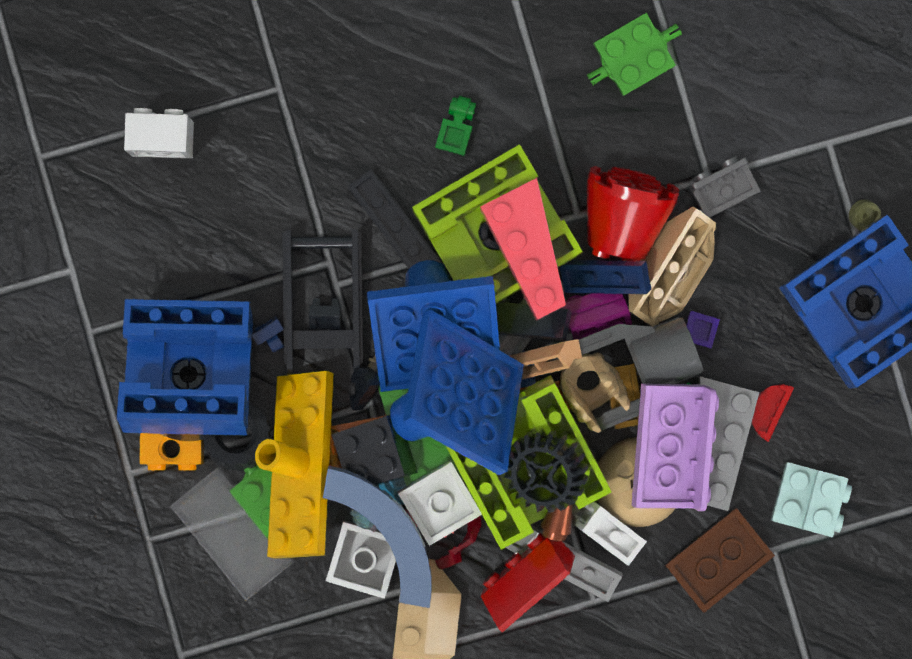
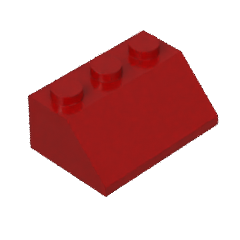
(526, 579)

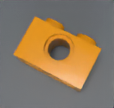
(153, 452)

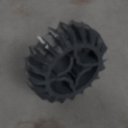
(551, 488)

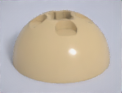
(618, 469)

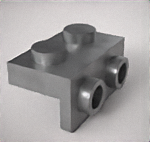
(724, 188)

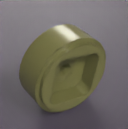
(863, 214)

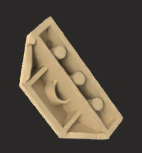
(675, 266)
(432, 630)

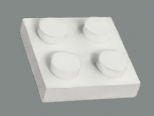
(439, 503)

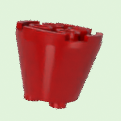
(626, 212)

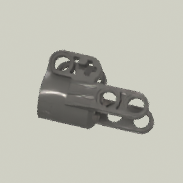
(659, 353)

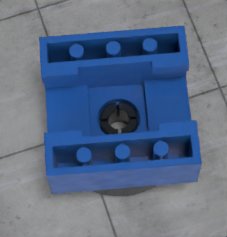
(826, 293)
(178, 340)

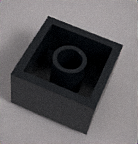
(375, 452)

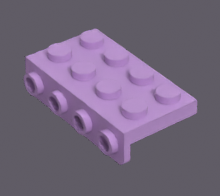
(674, 446)

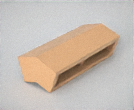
(542, 358)

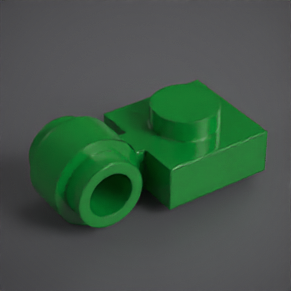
(454, 134)

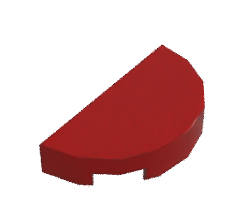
(769, 409)

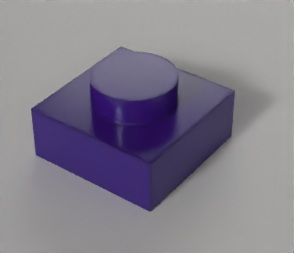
(702, 328)

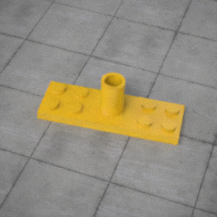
(298, 464)

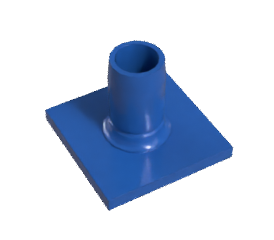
(399, 311)
(460, 394)

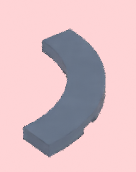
(393, 524)

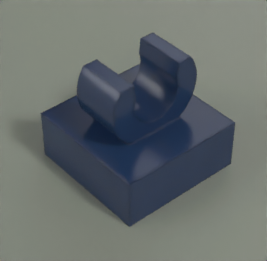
(268, 332)

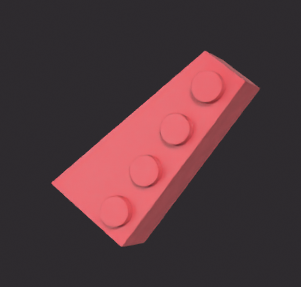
(526, 244)

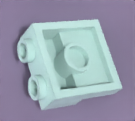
(811, 500)

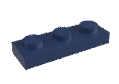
(605, 277)

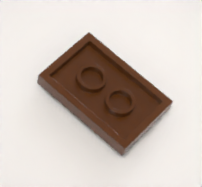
(719, 560)

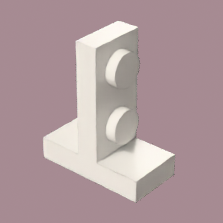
(607, 531)

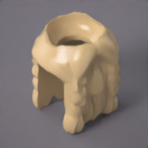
(584, 401)

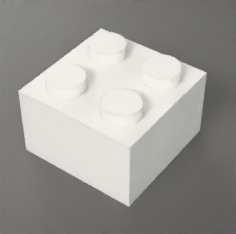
(158, 134)
(362, 560)

